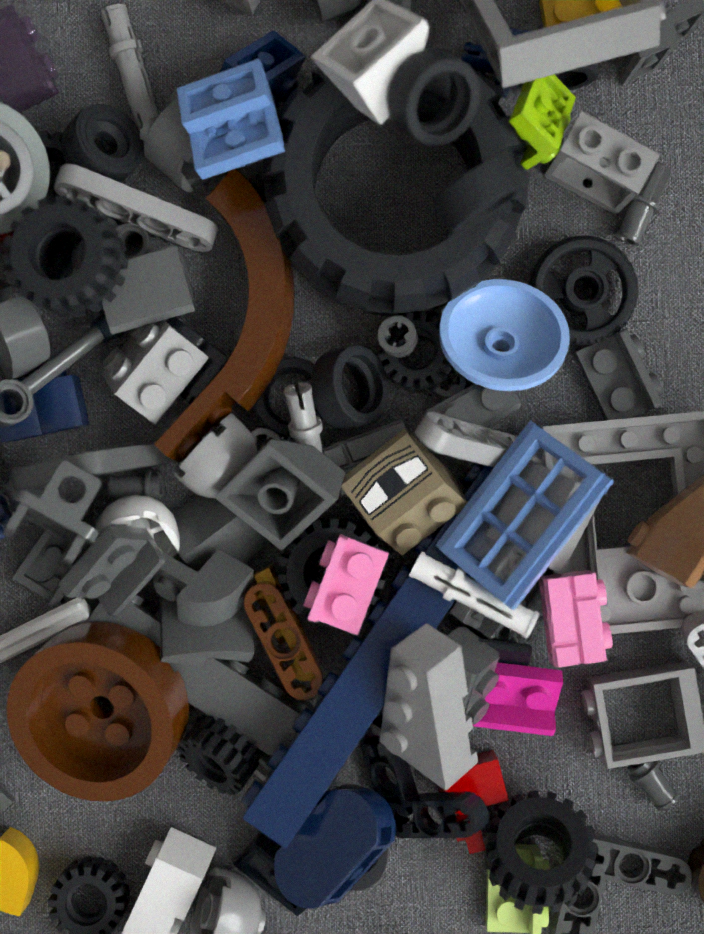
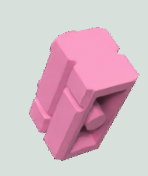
(574, 618)

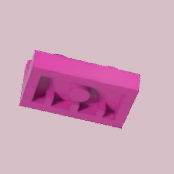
(523, 700)

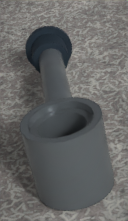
(23, 390)

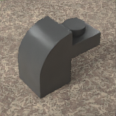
(22, 338)
(205, 595)

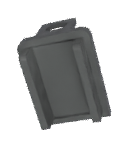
(56, 515)

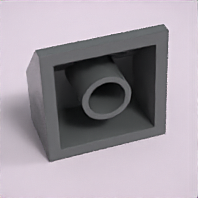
(283, 490)

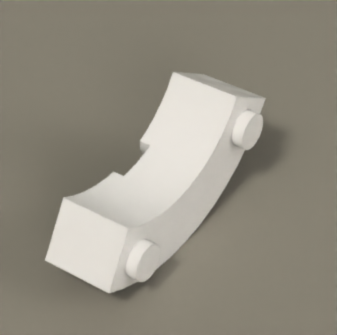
(171, 884)

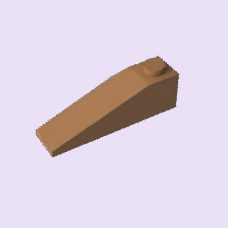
(674, 537)

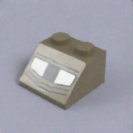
(404, 492)

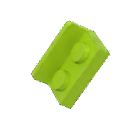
(541, 118)

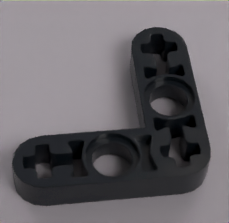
(406, 800)

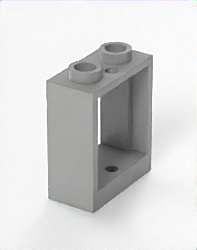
(607, 159)
(686, 706)

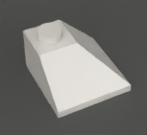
(369, 52)

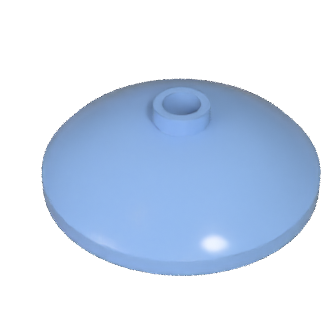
(506, 318)

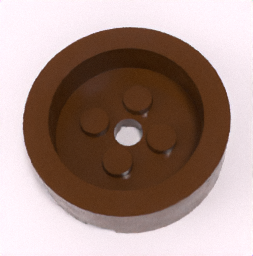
(67, 733)

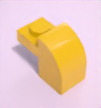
(17, 871)

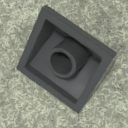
(153, 291)
(210, 526)

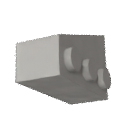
(425, 707)

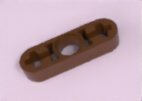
(307, 663)

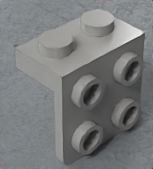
(152, 368)

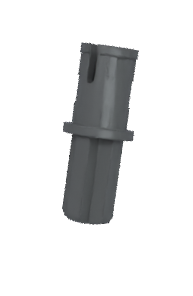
(644, 206)

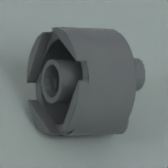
(170, 147)

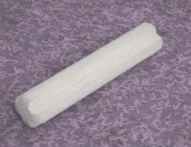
(43, 628)

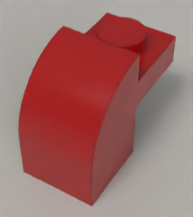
(485, 781)

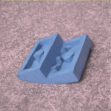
(230, 119)

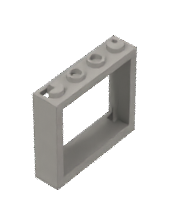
(566, 44)

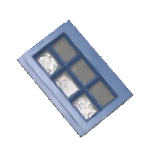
(523, 514)

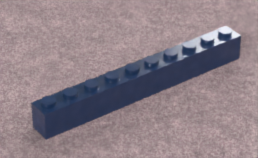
(348, 699)

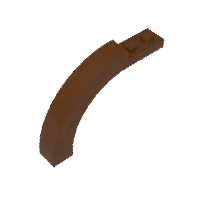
(265, 326)

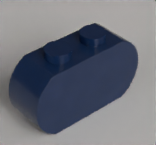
(334, 847)

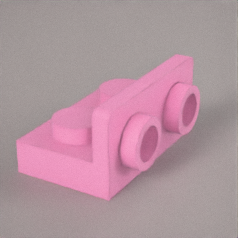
(347, 583)

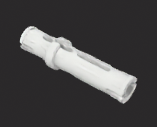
(472, 594)

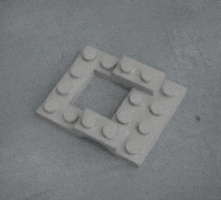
(635, 593)

